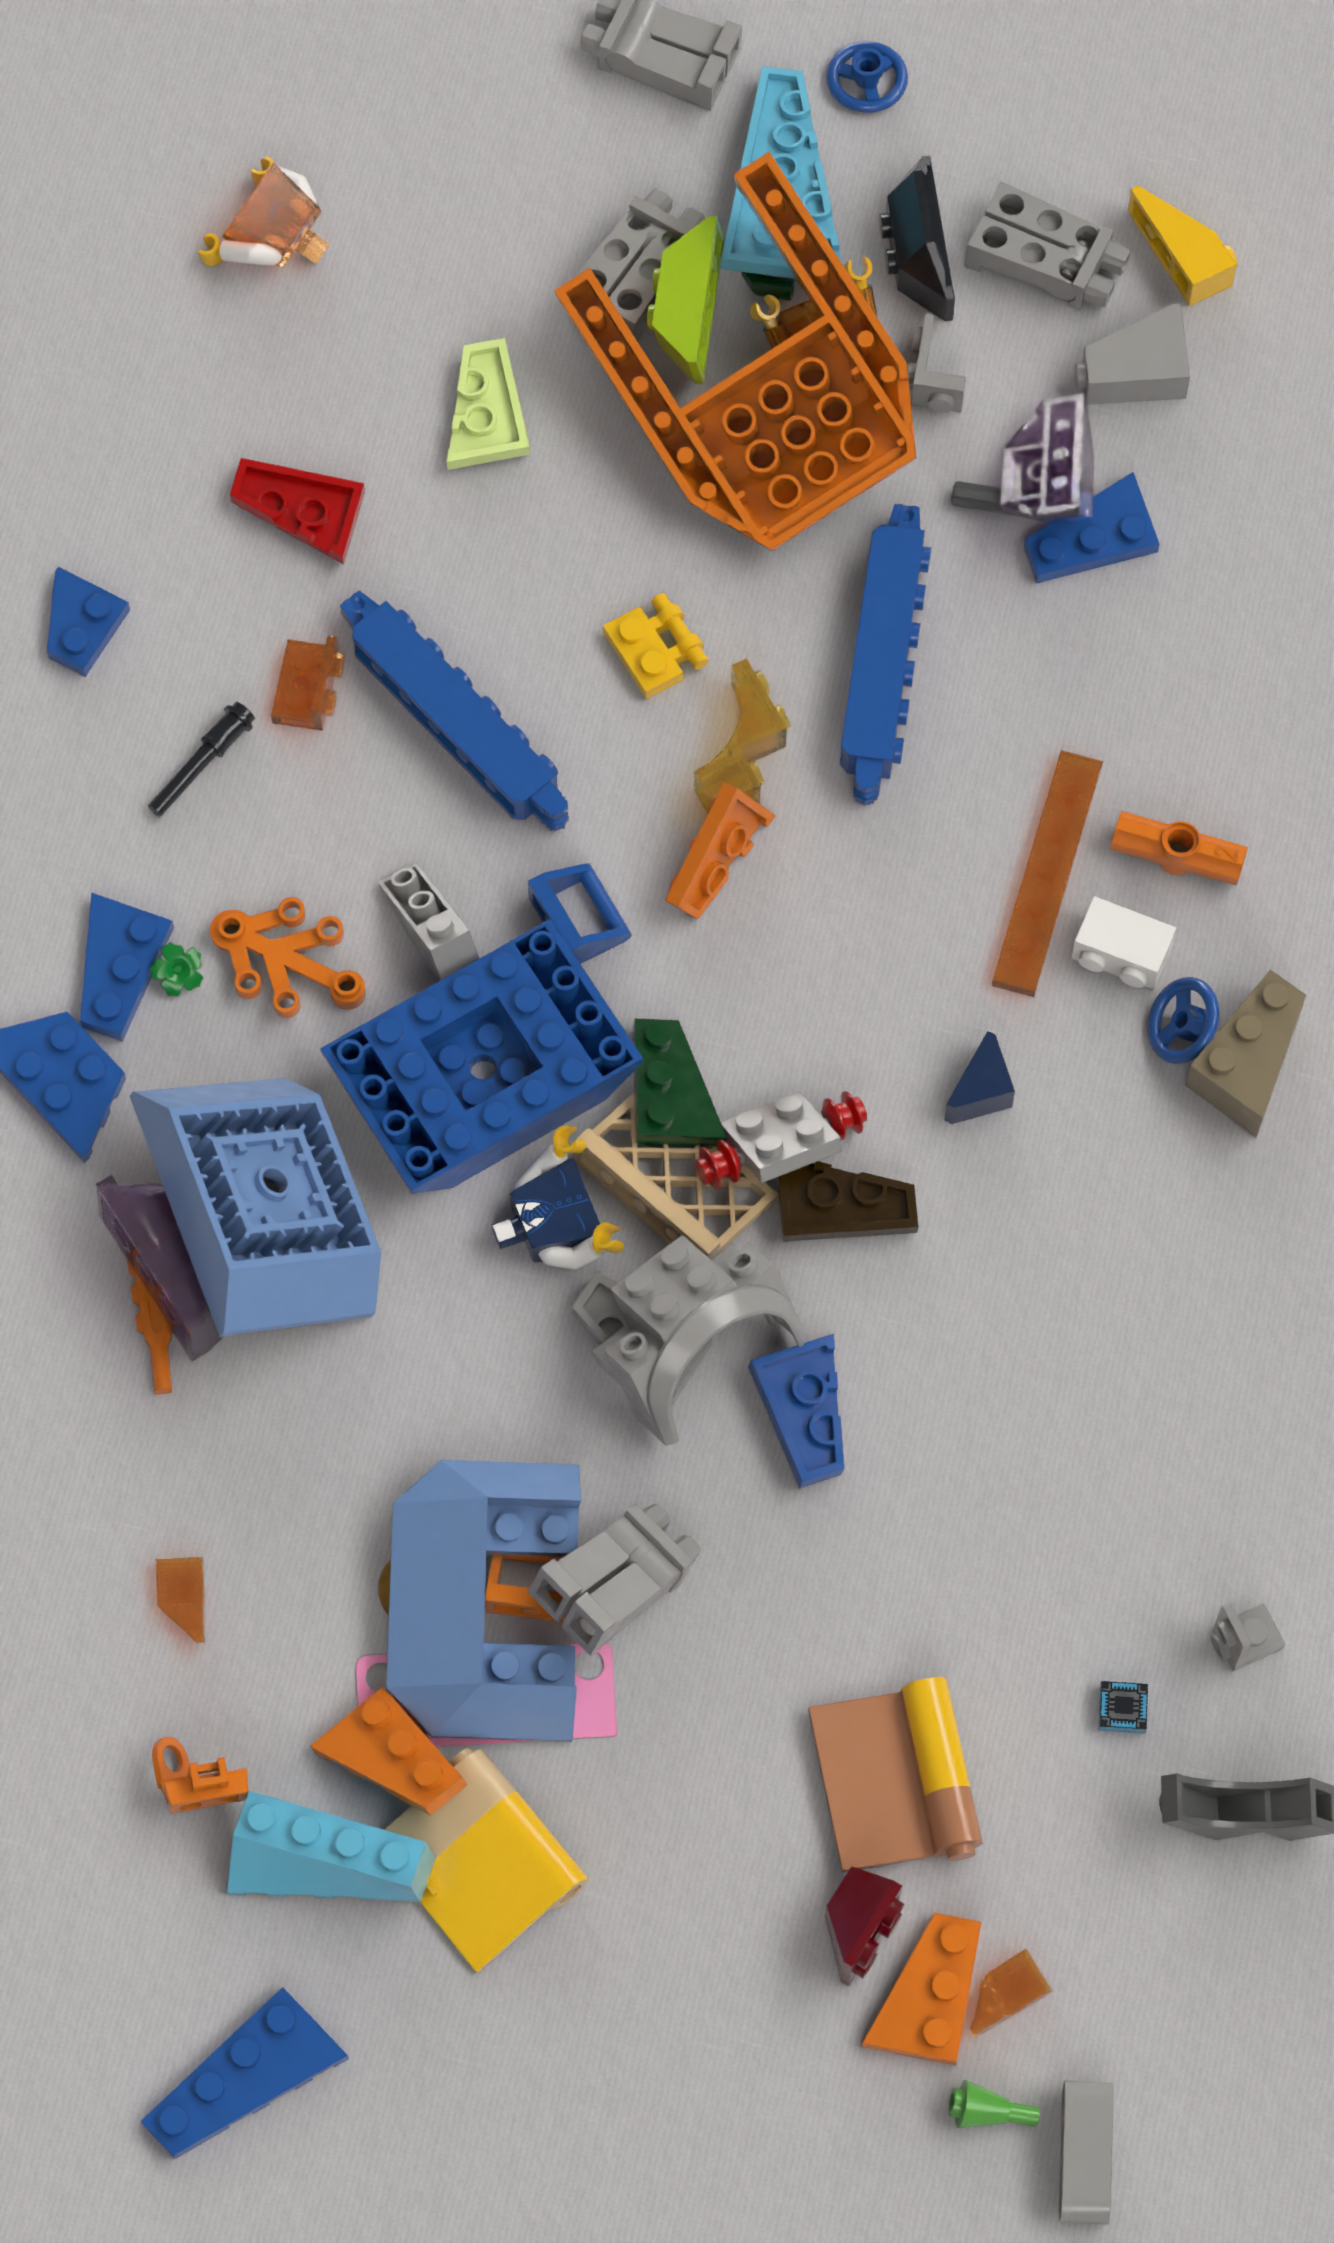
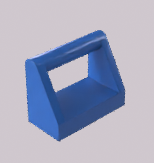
(542, 895)

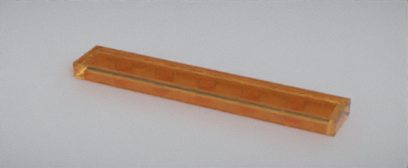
(1047, 874)

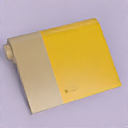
(492, 1862)

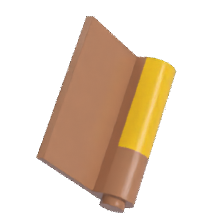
(896, 1777)

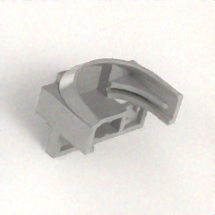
(675, 1309)

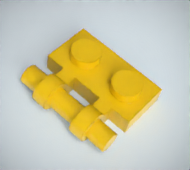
(645, 654)

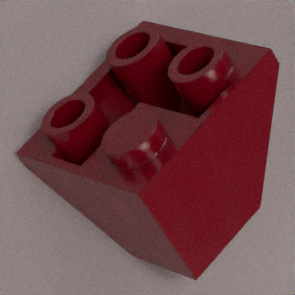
(857, 1916)

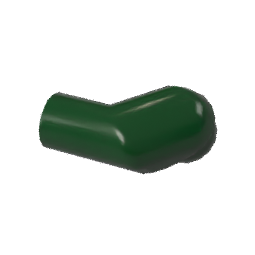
(768, 285)

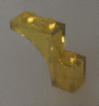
(757, 734)

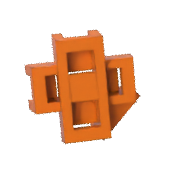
(190, 1791)

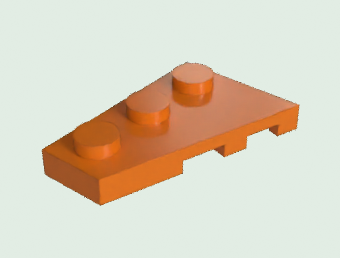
(931, 1995)

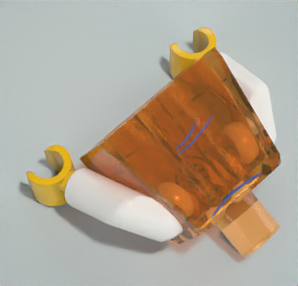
(270, 222)

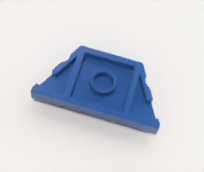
(62, 1076)

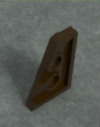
(842, 1204)

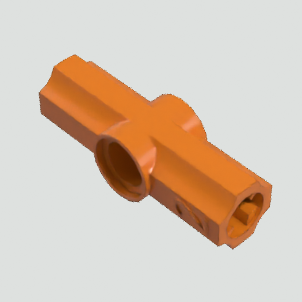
(1152, 839)

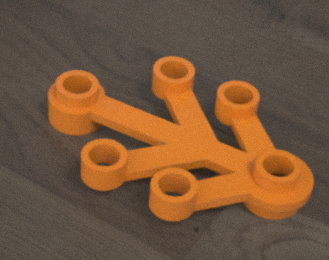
(283, 954)

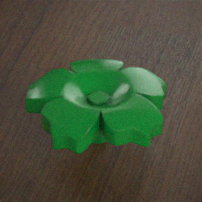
(177, 969)

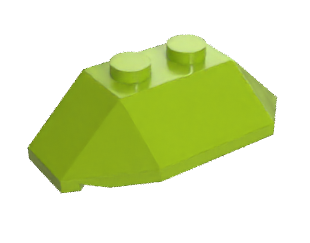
(687, 296)

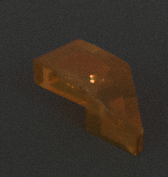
(183, 1593)
(1008, 1991)

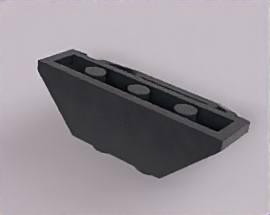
(918, 241)

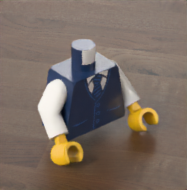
(556, 1211)

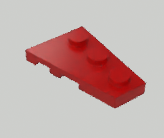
(301, 503)

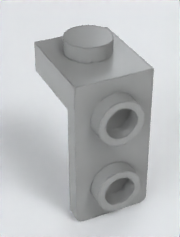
(932, 389)

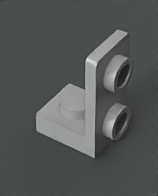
(1245, 1636)

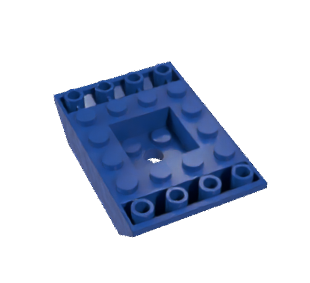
(517, 1008)

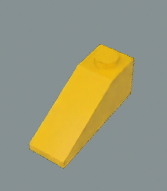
(1185, 247)

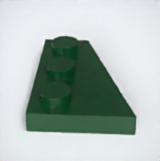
(670, 1090)

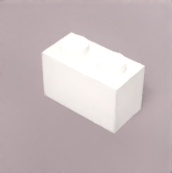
(1123, 943)

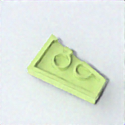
(487, 409)

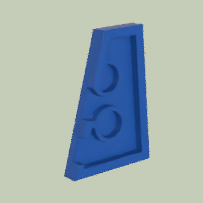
(1114, 533)
(117, 963)
(803, 1407)

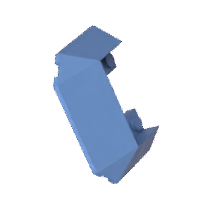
(438, 1600)

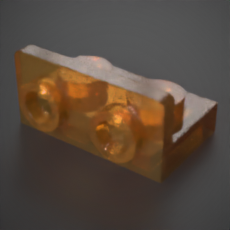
(306, 684)

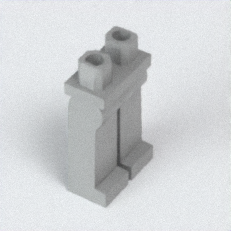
(664, 48)
(1046, 248)
(633, 250)
(615, 1575)

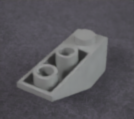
(429, 921)

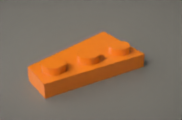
(723, 836)
(392, 1752)

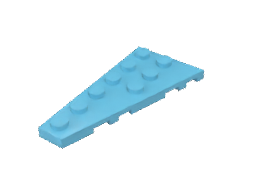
(785, 129)

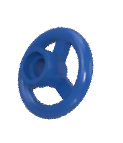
(867, 67)
(1187, 1021)

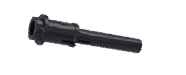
(215, 743)

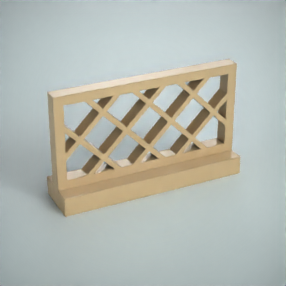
(652, 1204)

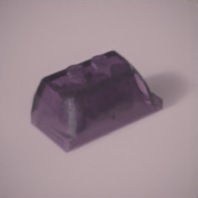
(152, 1244)

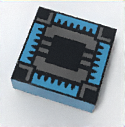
(1123, 1707)

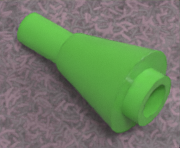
(980, 2107)

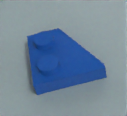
(81, 621)

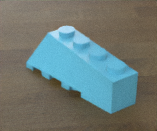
(308, 1852)

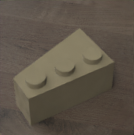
(1248, 1052)

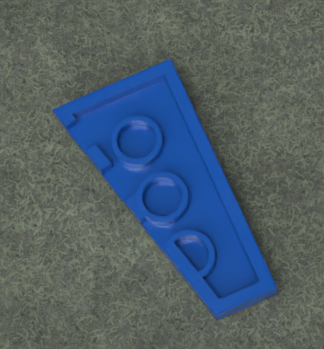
(254, 2066)

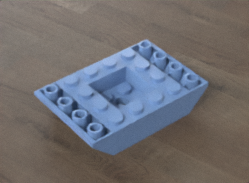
(256, 1251)

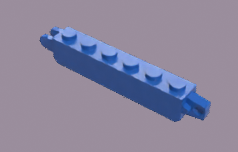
(882, 652)
(454, 713)

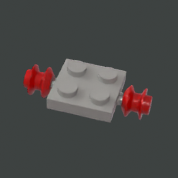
(780, 1138)

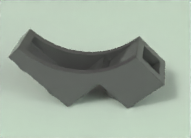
(1237, 1809)

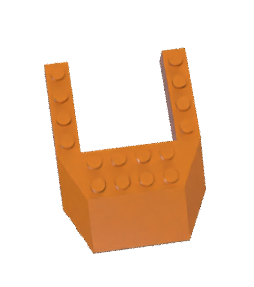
(793, 426)

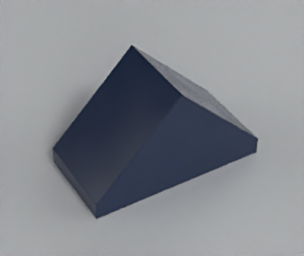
(983, 1086)

